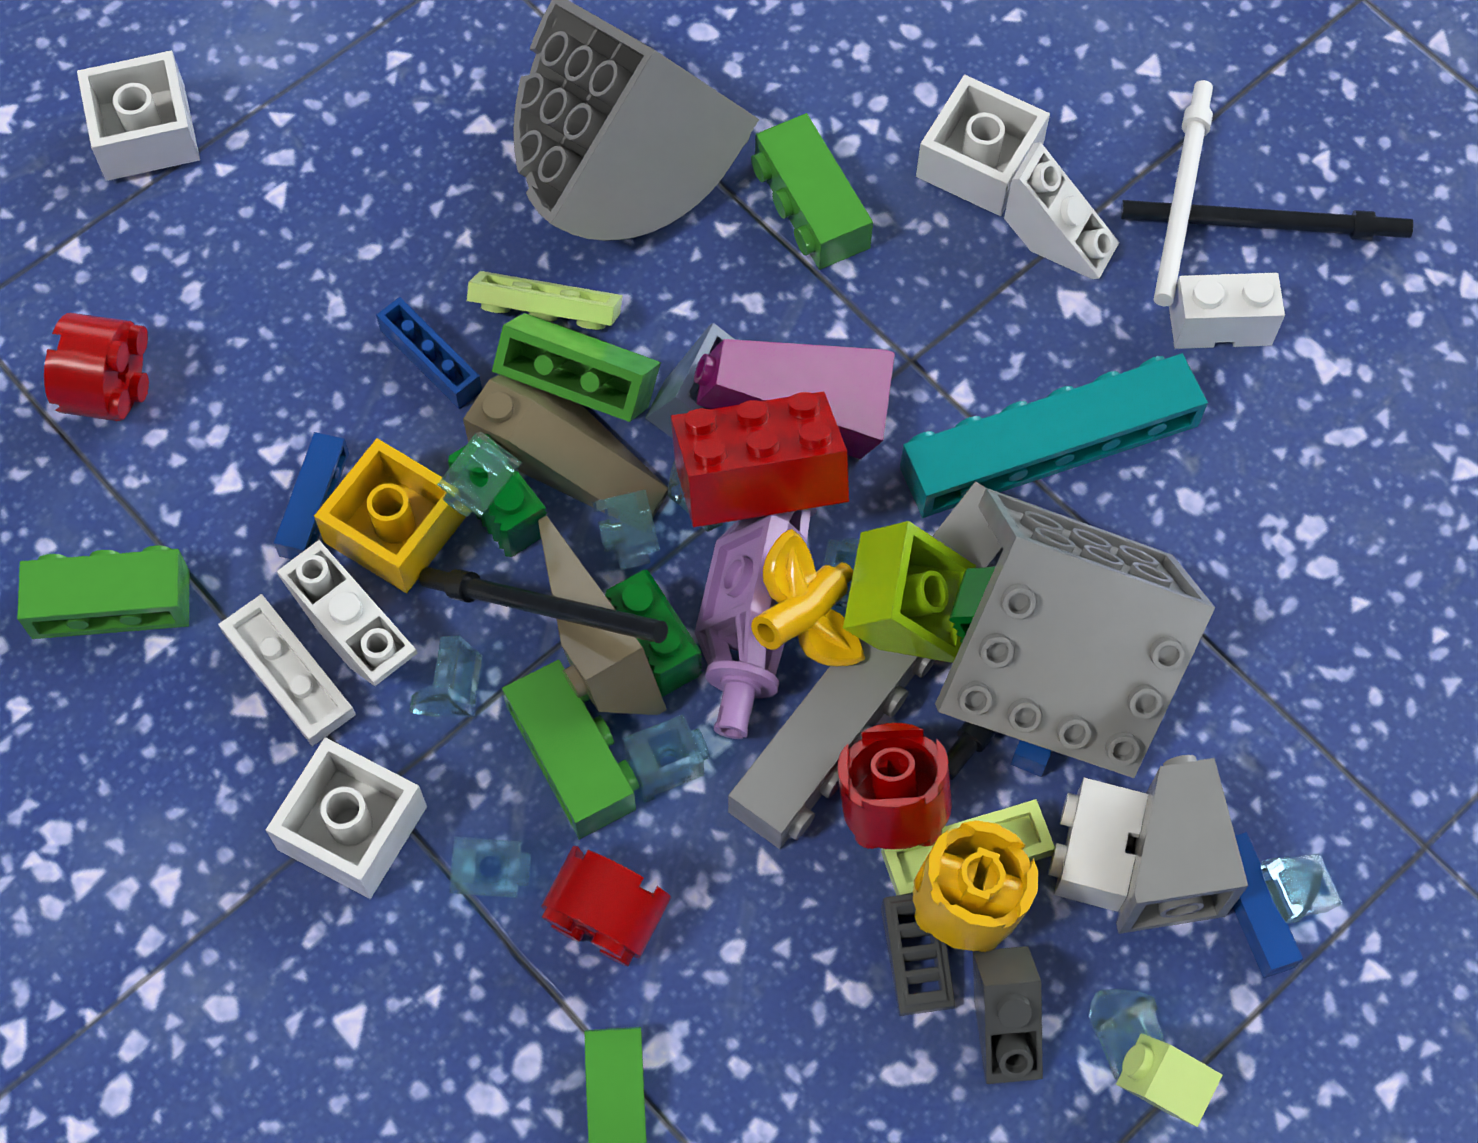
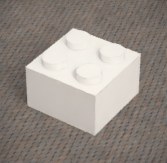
(138, 115)
(980, 143)
(347, 817)

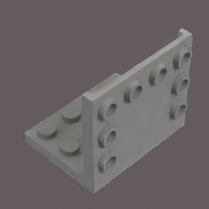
(1075, 638)

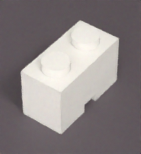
(1226, 309)
(1094, 860)

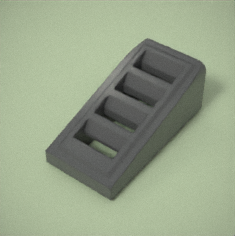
(909, 1004)

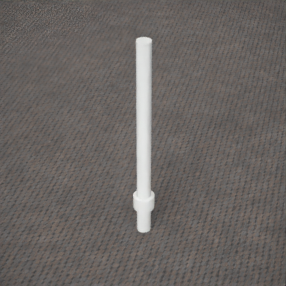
(1195, 125)

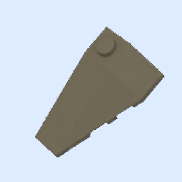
(560, 443)
(601, 662)

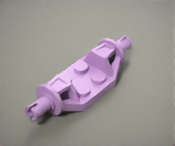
(729, 604)

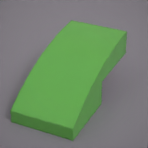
(615, 1085)

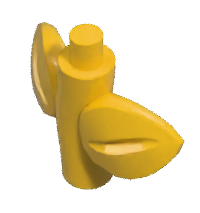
(806, 604)

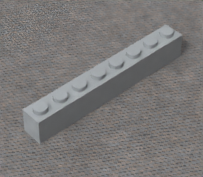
(804, 754)

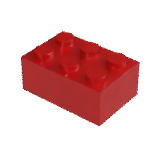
(760, 458)

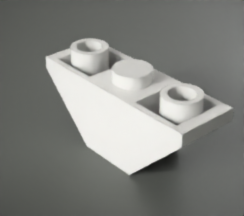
(1056, 217)
(345, 614)

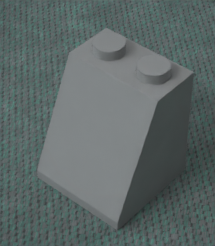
(1185, 852)

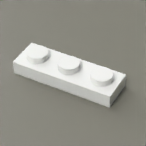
(287, 670)

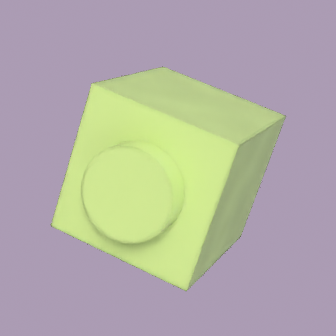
(1168, 1079)

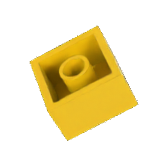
(388, 516)

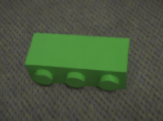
(811, 191)
(576, 366)
(103, 593)
(571, 749)

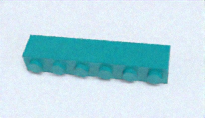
(1053, 433)

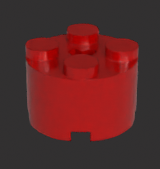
(96, 367)
(895, 787)
(605, 903)

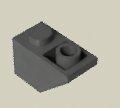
(1008, 1014)

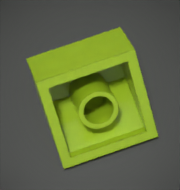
(905, 592)

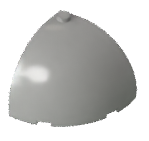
(617, 130)

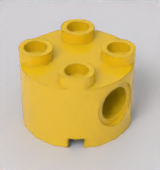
(974, 886)

